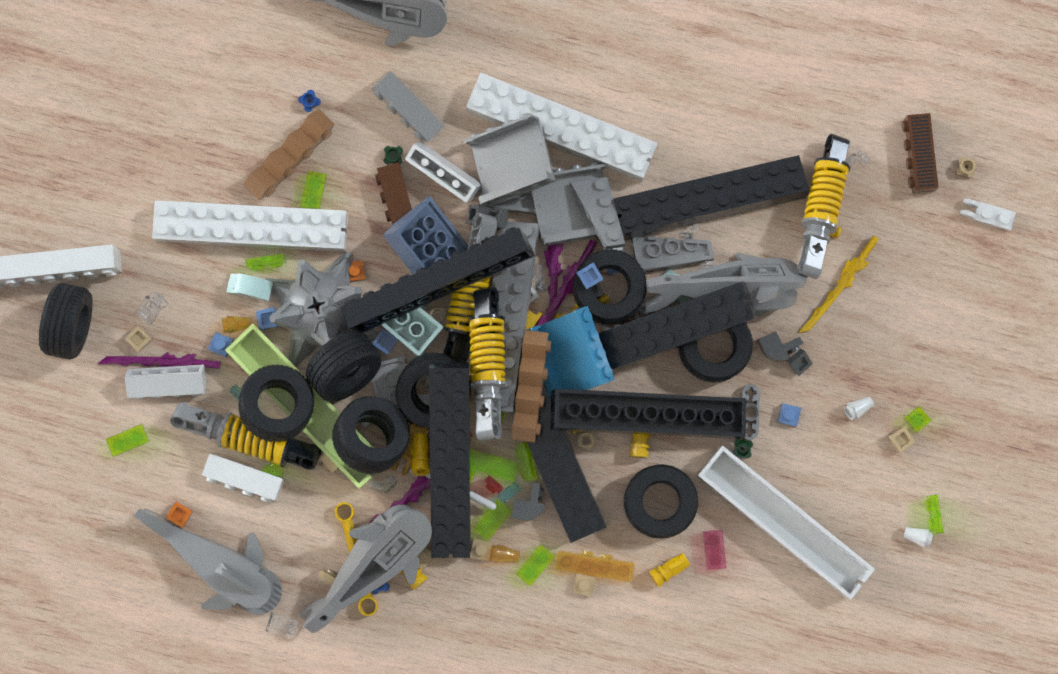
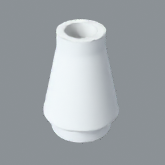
(857, 408)
(919, 536)

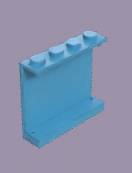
(575, 354)

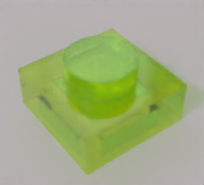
(917, 419)
(273, 469)

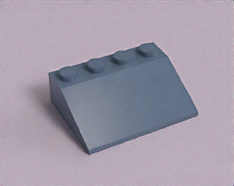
(424, 236)

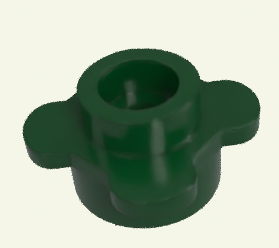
(392, 150)
(738, 452)

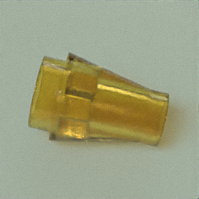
(234, 323)
(504, 554)

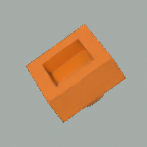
(357, 271)
(179, 514)

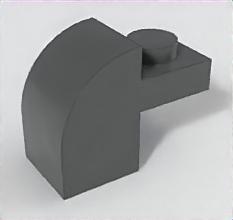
(499, 213)
(774, 349)
(529, 509)

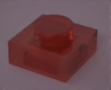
(492, 485)

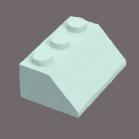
(415, 330)

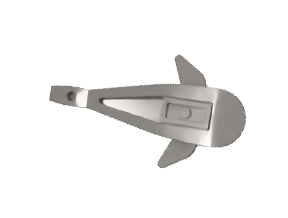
(401, 17)
(769, 282)
(378, 555)
(235, 577)

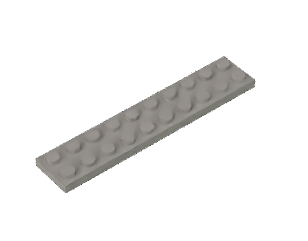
(514, 297)

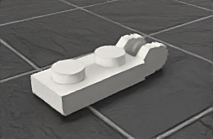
(989, 214)

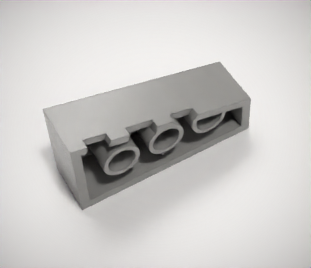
(407, 106)

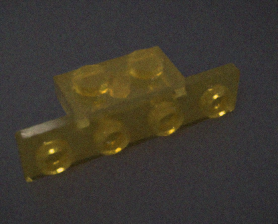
(595, 566)

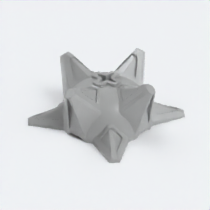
(300, 300)

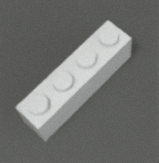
(443, 171)
(165, 381)
(243, 477)

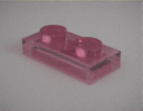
(714, 549)

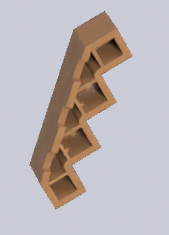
(283, 161)
(530, 387)

